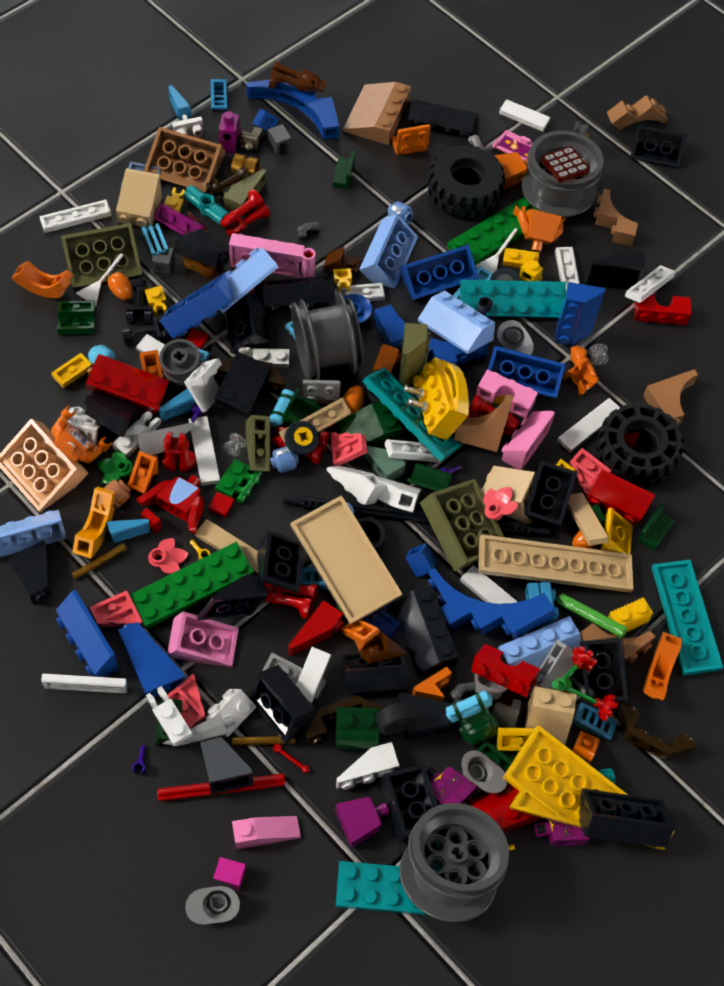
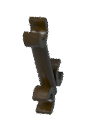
(216, 188)

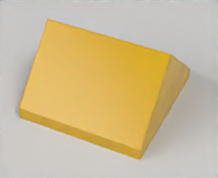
(618, 532)

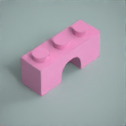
(495, 385)

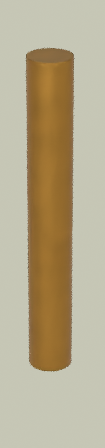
(99, 561)
(261, 740)

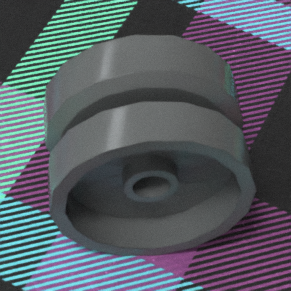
(179, 361)

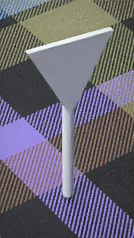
(491, 263)
(92, 291)

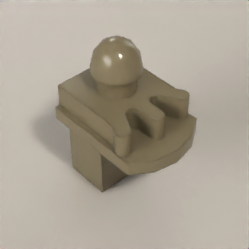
(250, 140)

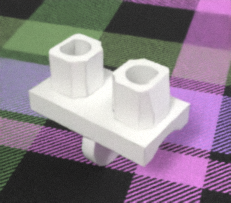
(189, 126)

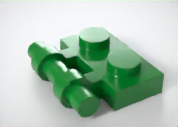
(233, 479)

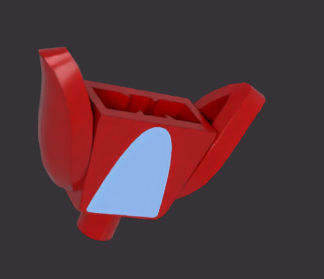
(179, 498)

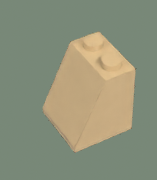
(139, 198)
(521, 484)
(551, 711)

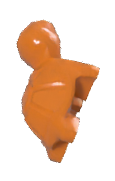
(583, 372)

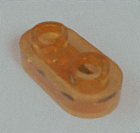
(203, 269)

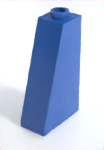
(149, 660)

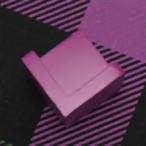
(230, 873)

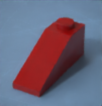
(318, 628)

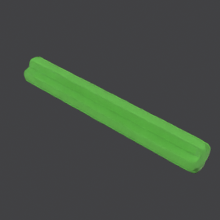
(592, 615)

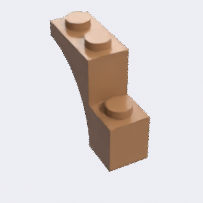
(645, 109)
(607, 216)
(632, 646)

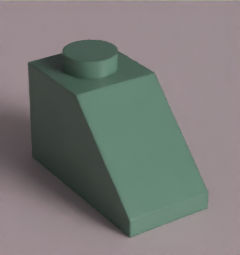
(383, 465)

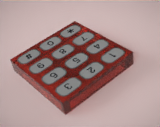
(565, 164)

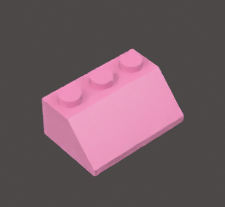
(527, 438)

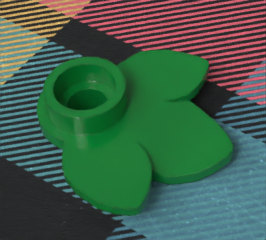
(115, 467)

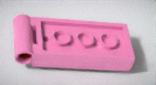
(290, 257)

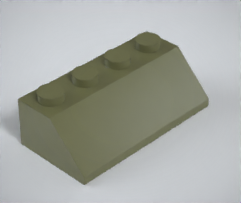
(413, 352)

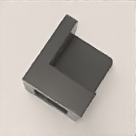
(278, 135)
(163, 263)
(506, 714)

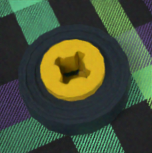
(295, 441)

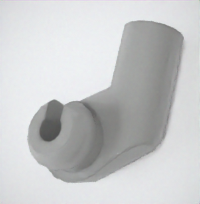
(475, 140)

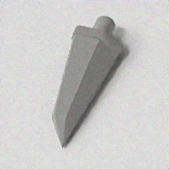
(211, 728)

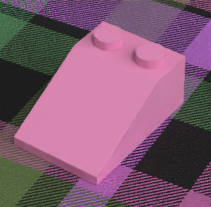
(202, 640)

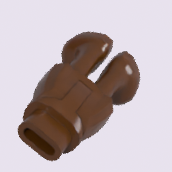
(303, 80)

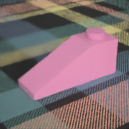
(264, 831)

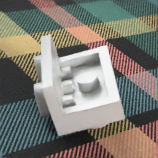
(234, 704)

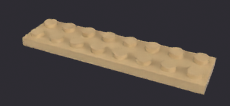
(555, 563)

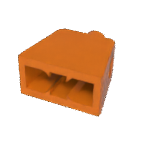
(513, 167)

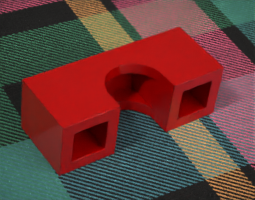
(676, 313)
(516, 678)

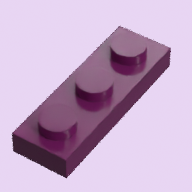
(176, 220)

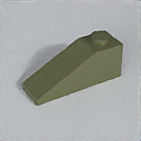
(238, 193)
(258, 442)

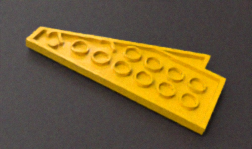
(552, 780)

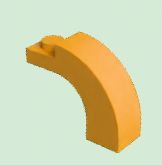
(95, 529)

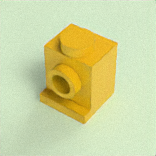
(531, 268)

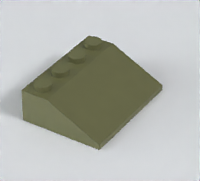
(94, 251)
(459, 521)

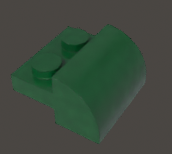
(356, 727)

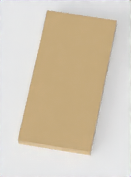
(346, 560)

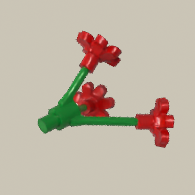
(584, 660)

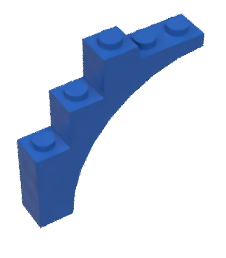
(319, 110)
(392, 330)
(485, 616)

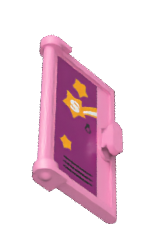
(512, 143)

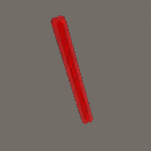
(203, 789)

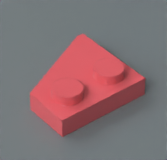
(347, 447)
(587, 469)
(116, 611)
(191, 705)

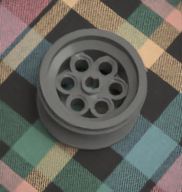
(570, 196)
(327, 336)
(466, 845)

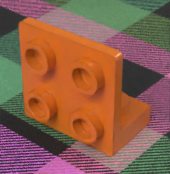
(411, 139)

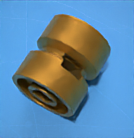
(252, 164)

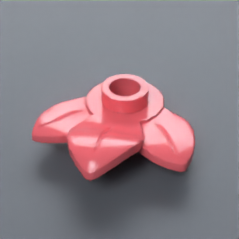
(500, 501)
(170, 556)

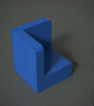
(265, 120)
(421, 560)

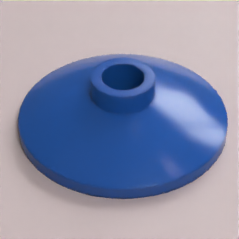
(362, 306)

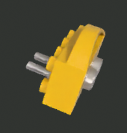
(441, 397)

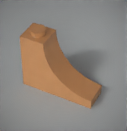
(667, 393)
(486, 429)

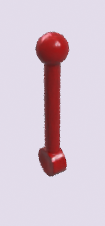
(277, 749)

